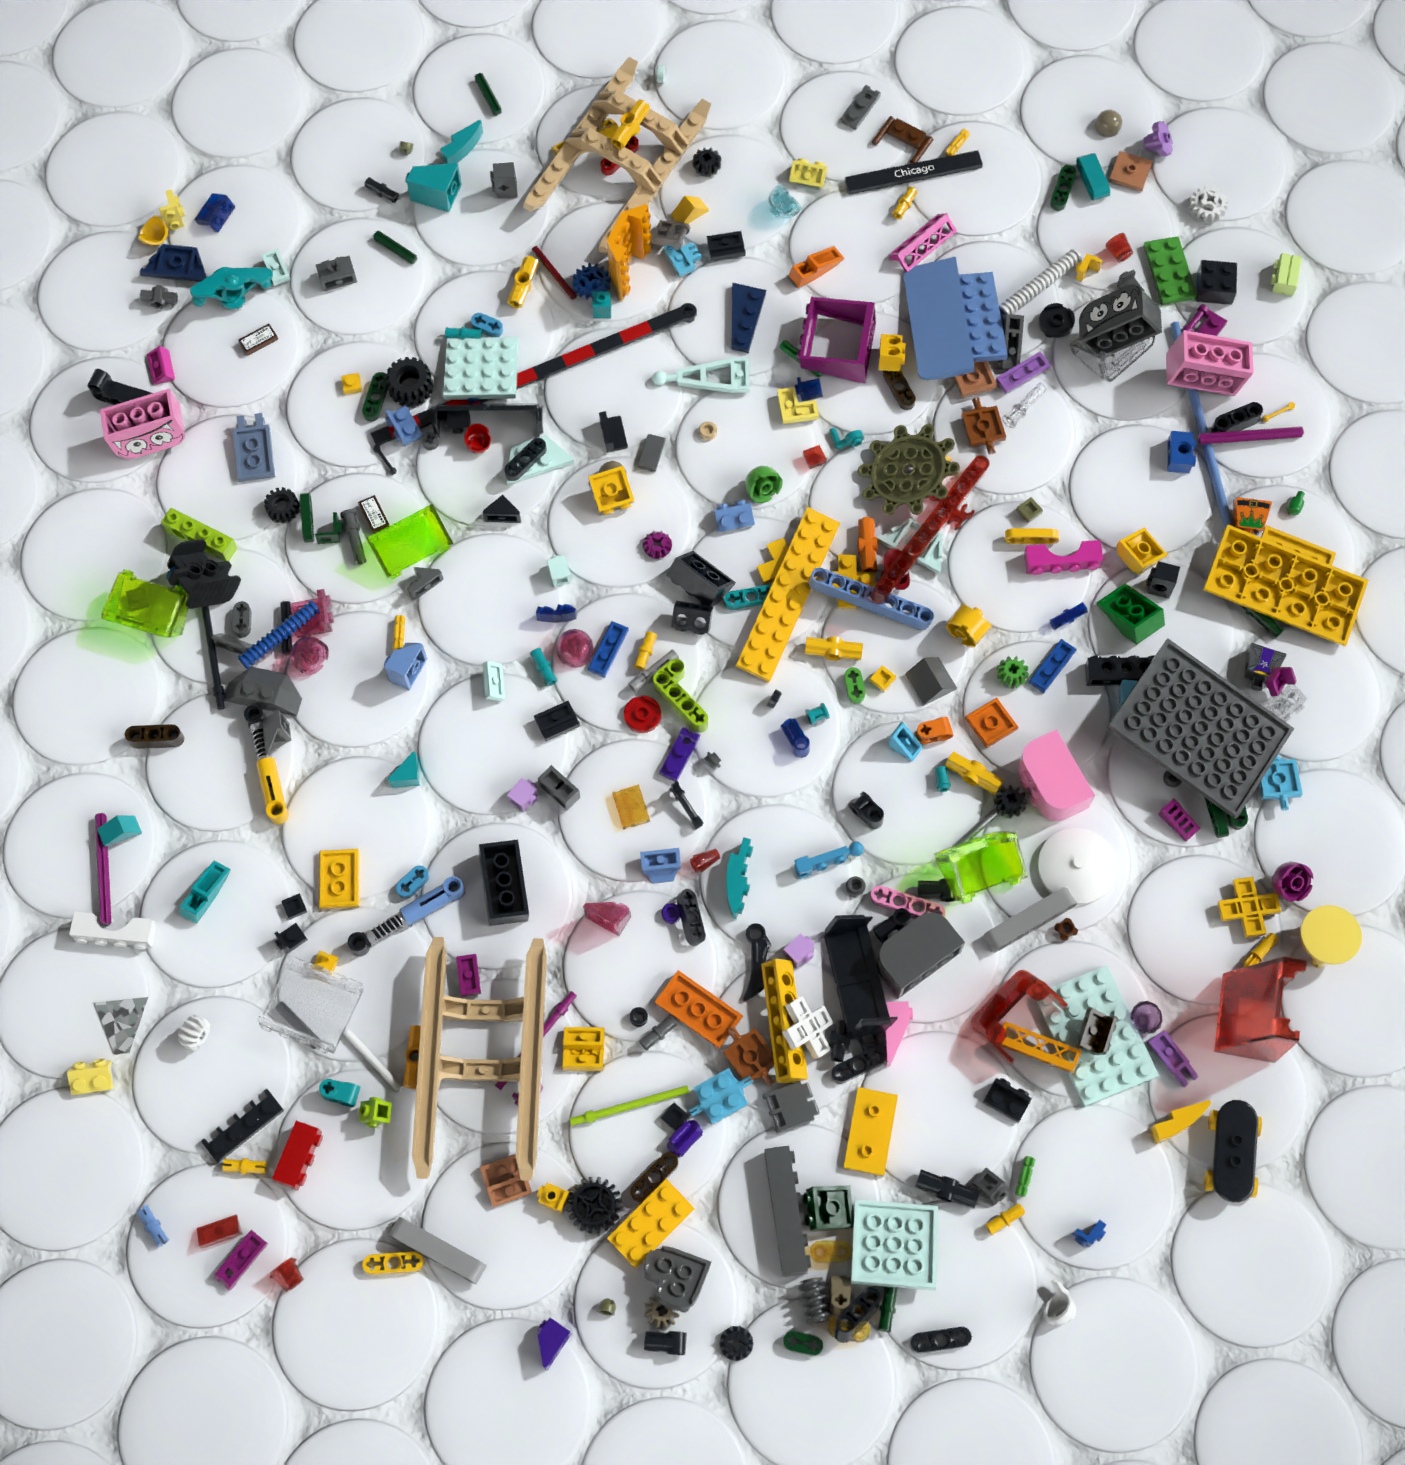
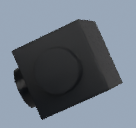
(457, 421)

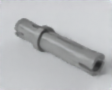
(637, 684)

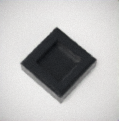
(294, 906)
(674, 1116)

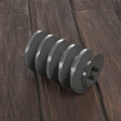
(814, 1301)

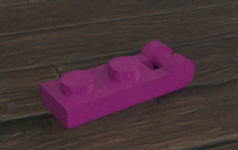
(240, 1259)

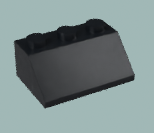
(700, 578)

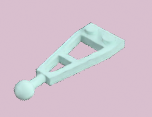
(739, 376)

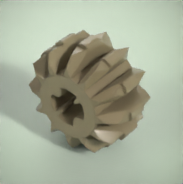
(660, 1319)

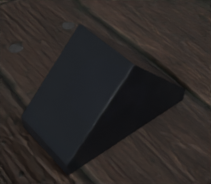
(502, 511)

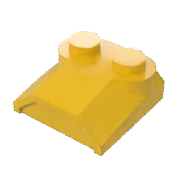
(1140, 551)

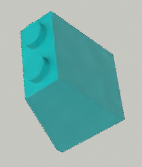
(434, 185)

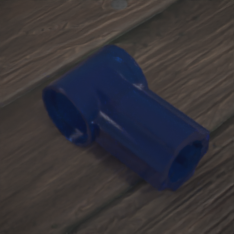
(795, 737)

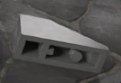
(1013, 336)

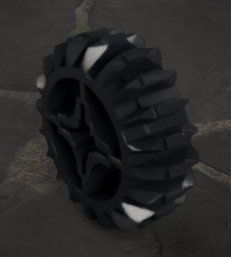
(578, 1196)

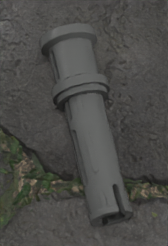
(352, 529)

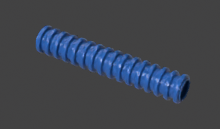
(280, 633)

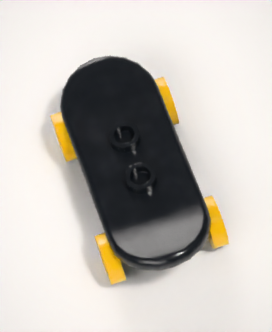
(1234, 1151)

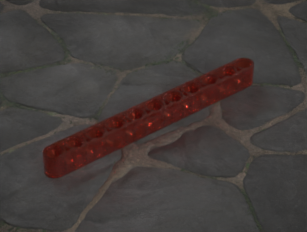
(925, 533)

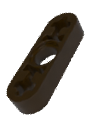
(899, 394)
(653, 1168)

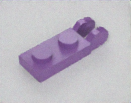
(1172, 1057)

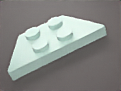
(553, 459)
(901, 535)

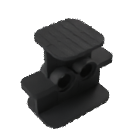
(200, 577)

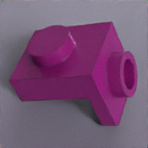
(1278, 679)

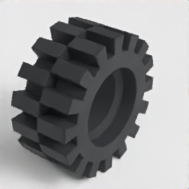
(286, 513)

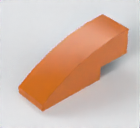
(815, 266)

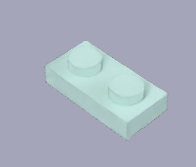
(274, 262)
(493, 681)

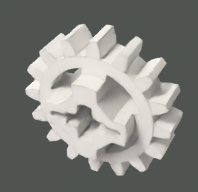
(1209, 203)

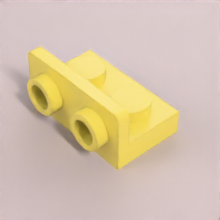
(808, 173)

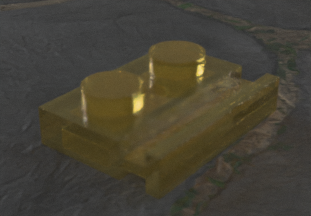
(631, 807)

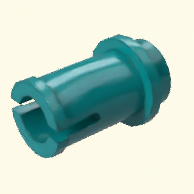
(943, 784)

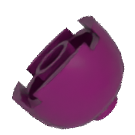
(1292, 881)

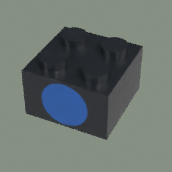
(1216, 282)

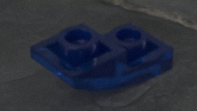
(562, 614)

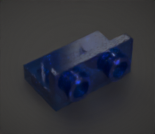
(215, 211)

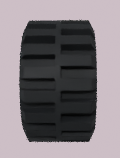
(404, 370)

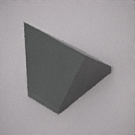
(275, 731)

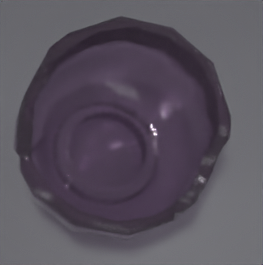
(1146, 1017)

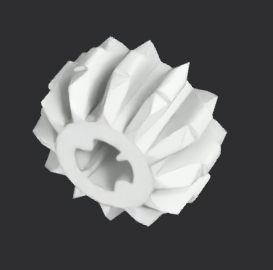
(194, 1032)

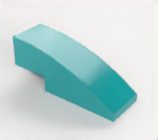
(462, 143)
(204, 891)

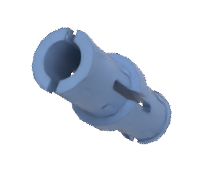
(152, 1226)

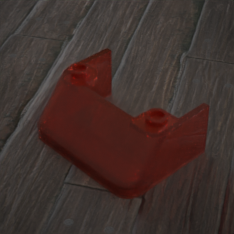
(987, 1019)

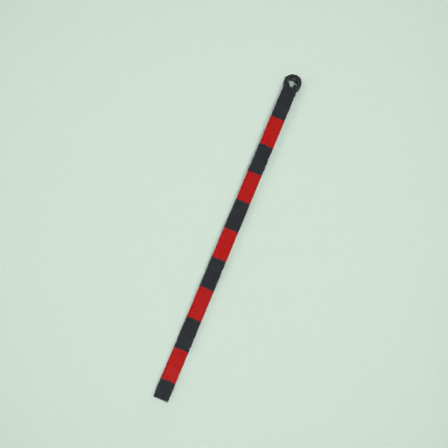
(566, 361)

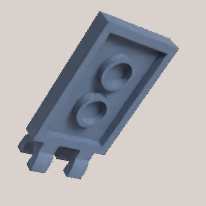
(253, 450)

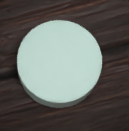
(660, 74)

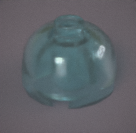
(783, 203)

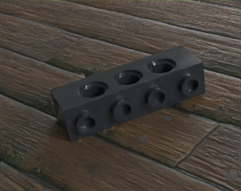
(1097, 677)

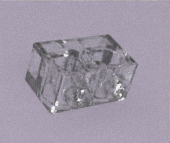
(1284, 705)

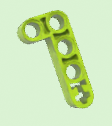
(683, 699)

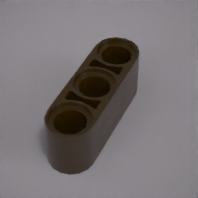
(147, 731)

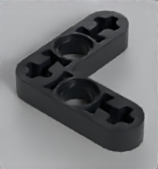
(868, 1050)

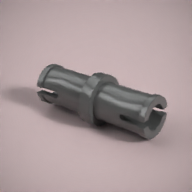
(658, 1033)

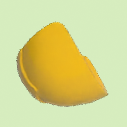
(153, 232)

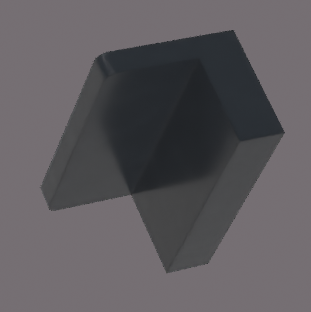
(613, 432)

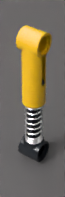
(266, 767)

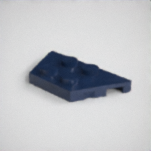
(175, 263)

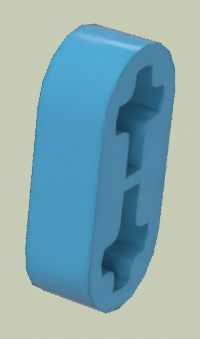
(487, 325)
(409, 878)

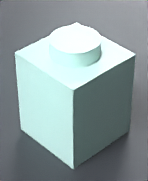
(559, 570)

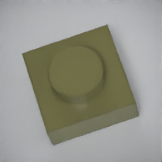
(1029, 510)

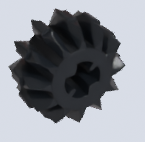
(706, 162)
(1003, 798)

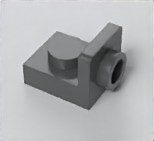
(1127, 278)
(991, 1186)

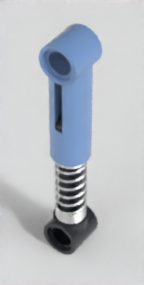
(408, 914)

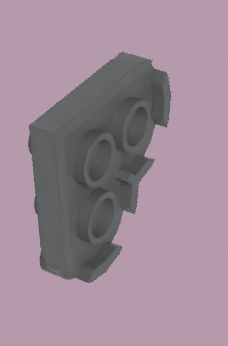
(677, 1276)

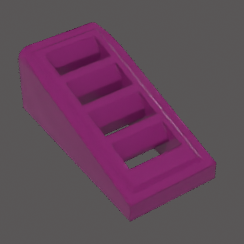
(1178, 809)

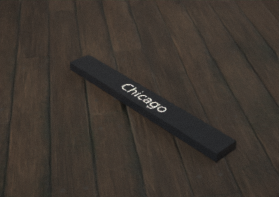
(913, 172)

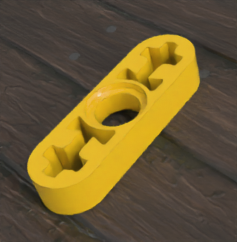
(1031, 536)
(378, 1269)

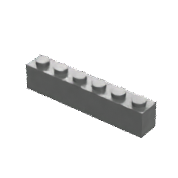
(786, 1211)

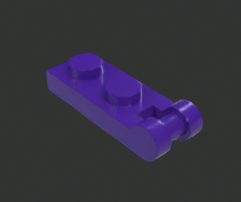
(679, 755)

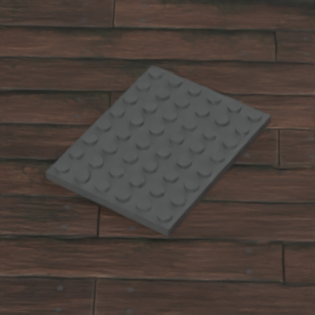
(1201, 728)

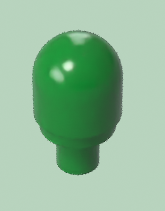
(1296, 504)

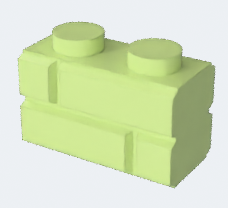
(1286, 275)

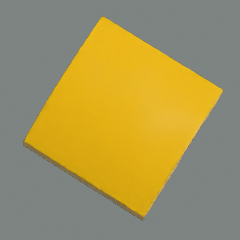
(583, 1048)

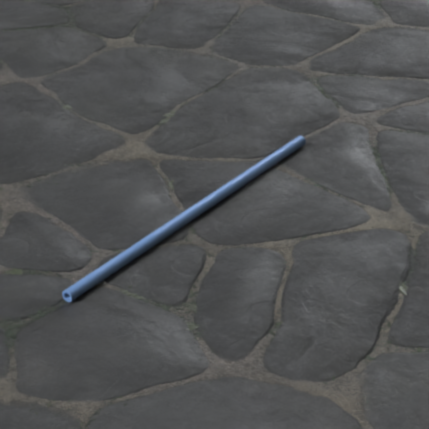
(1208, 449)

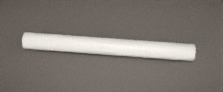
(373, 1060)

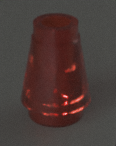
(704, 860)

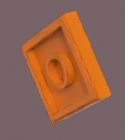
(991, 722)

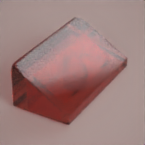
(219, 1231)

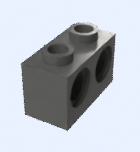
(559, 787)

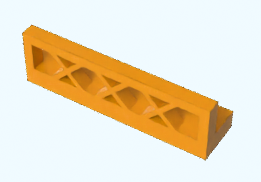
(1040, 1055)

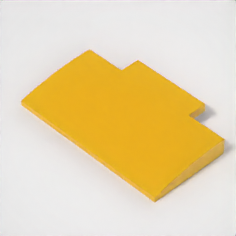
(1286, 581)

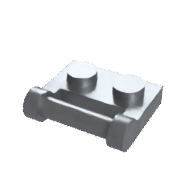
(664, 233)

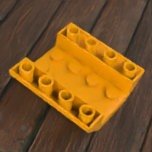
(628, 239)

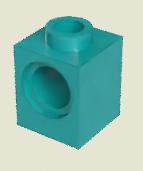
(601, 304)

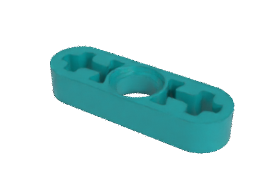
(737, 593)

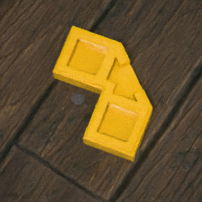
(769, 569)

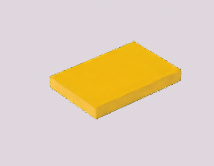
(339, 878)

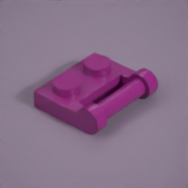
(1213, 324)

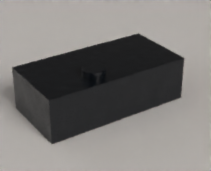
(503, 882)

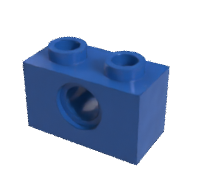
(1178, 461)

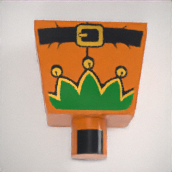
(1250, 514)

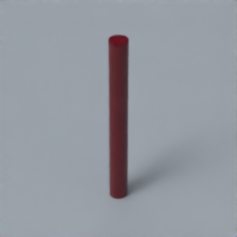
(554, 272)

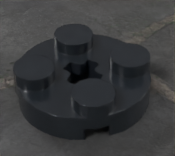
(1054, 329)

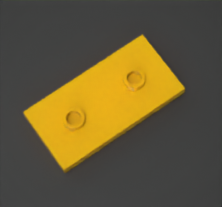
(870, 1131)

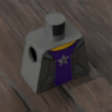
(1260, 664)

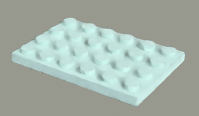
(1127, 1059)

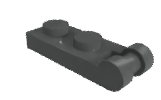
(860, 107)

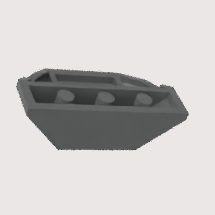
(264, 688)

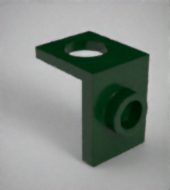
(335, 535)

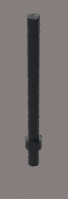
(218, 689)

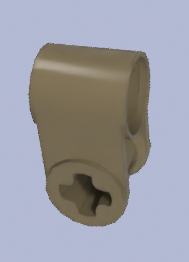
(839, 1294)

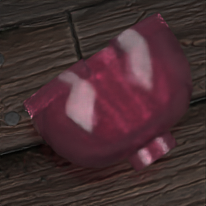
(574, 648)
(309, 654)

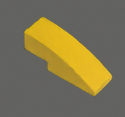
(1178, 1121)

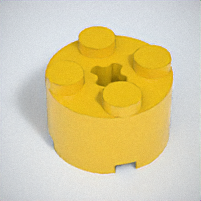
(968, 625)

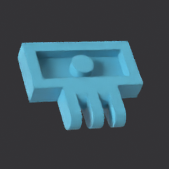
(683, 258)

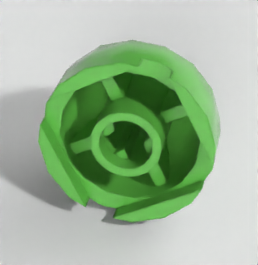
(763, 483)

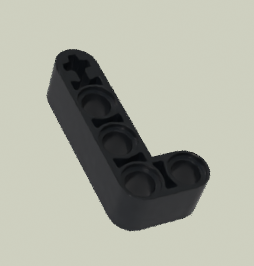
(110, 391)

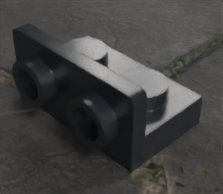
(1007, 1099)

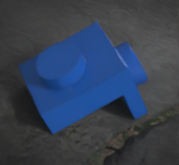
(1095, 1234)

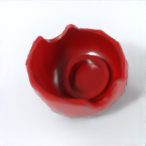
(477, 438)

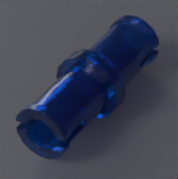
(1068, 616)

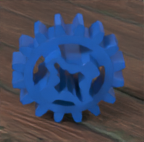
(589, 279)

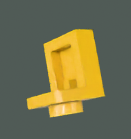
(1089, 262)

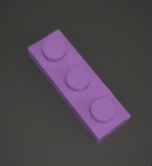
(1022, 372)

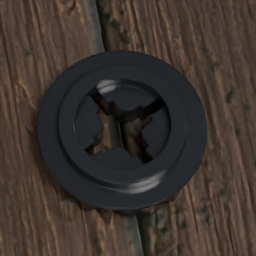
(742, 1351)

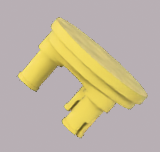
(1330, 935)

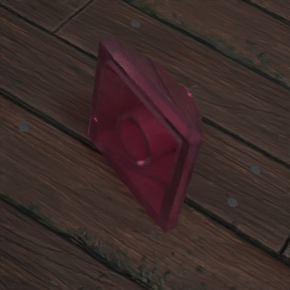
(608, 915)

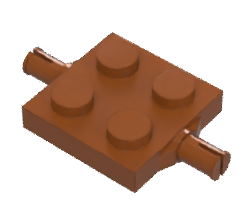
(983, 426)
(750, 1055)

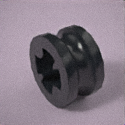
(638, 1023)

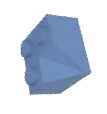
(405, 664)

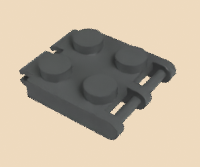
(791, 1106)

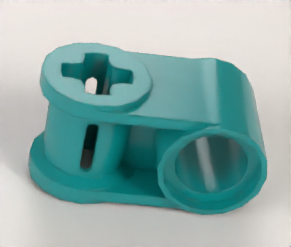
(343, 1092)

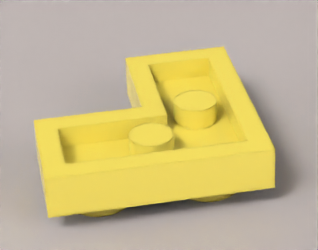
(795, 411)

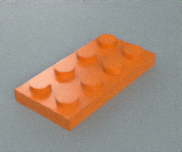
(698, 1009)

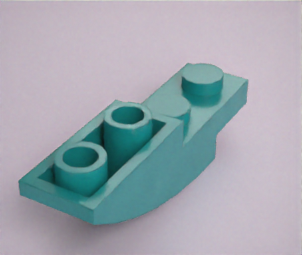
(736, 883)

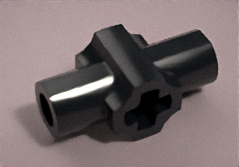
(839, 1042)

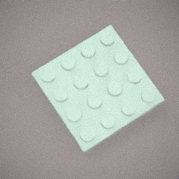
(481, 368)
(894, 1245)

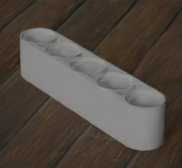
(1030, 919)
(437, 1250)

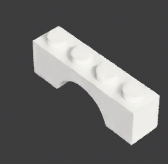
(137, 932)

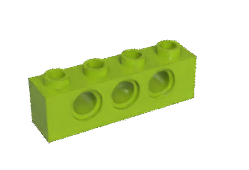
(191, 529)

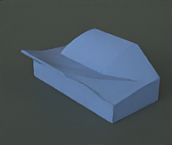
(661, 864)

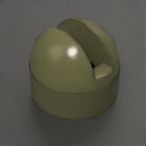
(405, 146)
(607, 1307)

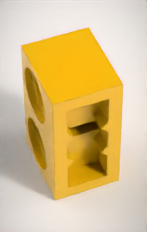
(891, 352)

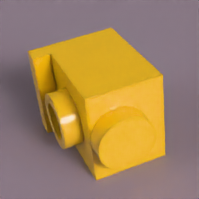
(556, 1204)

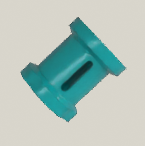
(817, 714)

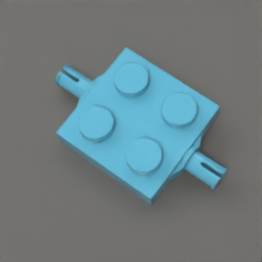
(1281, 782)
(721, 1096)

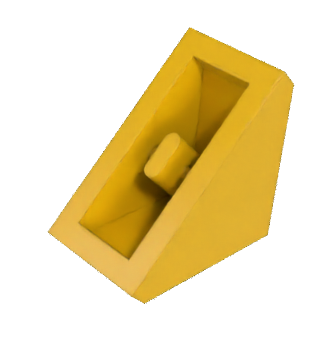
(689, 209)

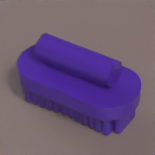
(684, 1137)

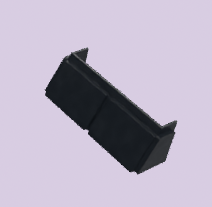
(473, 407)
(857, 976)

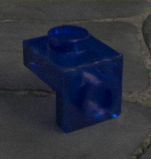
(809, 389)

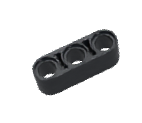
(1242, 414)
(853, 1322)

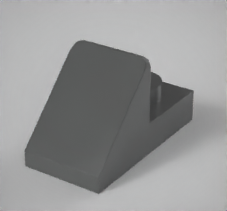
(427, 580)

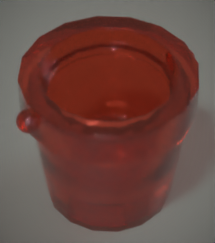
(1119, 247)
(287, 1274)

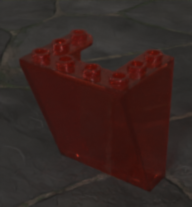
(1251, 1007)

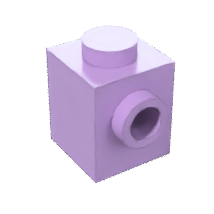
(523, 794)
(799, 950)

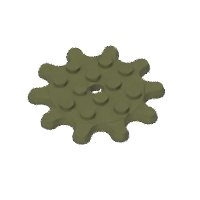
(904, 452)

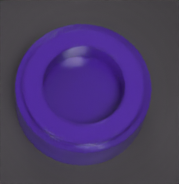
(671, 913)

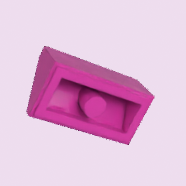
(160, 365)

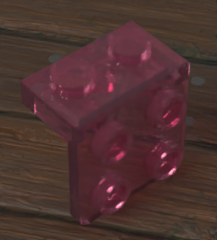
(322, 622)

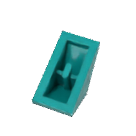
(407, 773)
(119, 829)

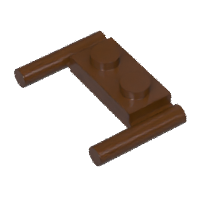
(906, 134)

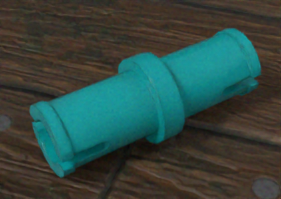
(463, 333)
(543, 666)

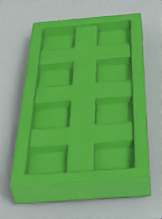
(1170, 270)

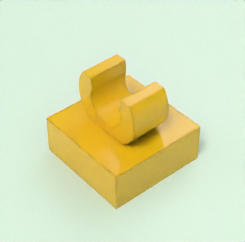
(326, 961)

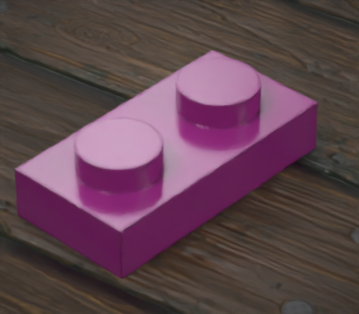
(468, 975)

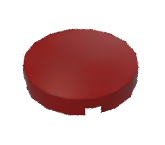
(642, 714)

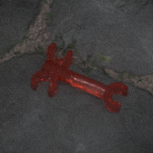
(959, 516)

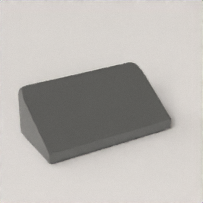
(231, 643)

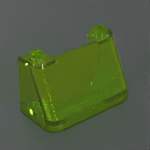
(409, 541)
(146, 605)
(982, 864)

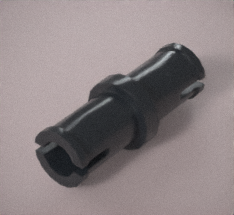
(381, 190)

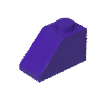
(551, 1340)

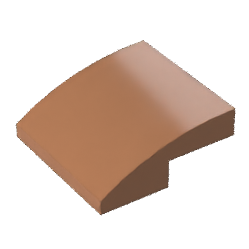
(504, 1180)

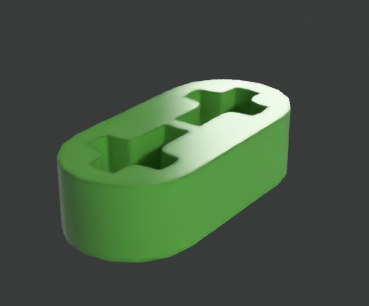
(858, 684)

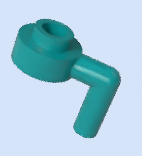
(853, 438)

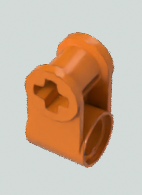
(936, 729)

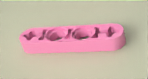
(908, 901)

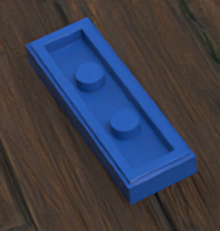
(608, 649)
(1052, 666)

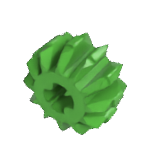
(1015, 666)

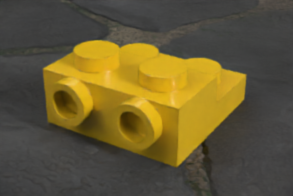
(611, 490)

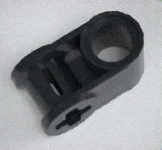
(866, 807)

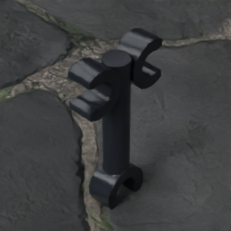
(679, 795)

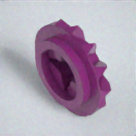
(657, 552)

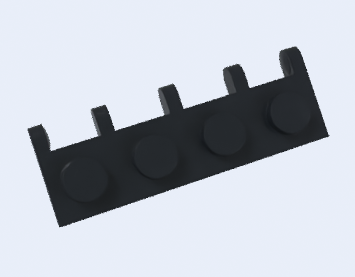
(244, 1127)

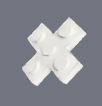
(807, 1027)

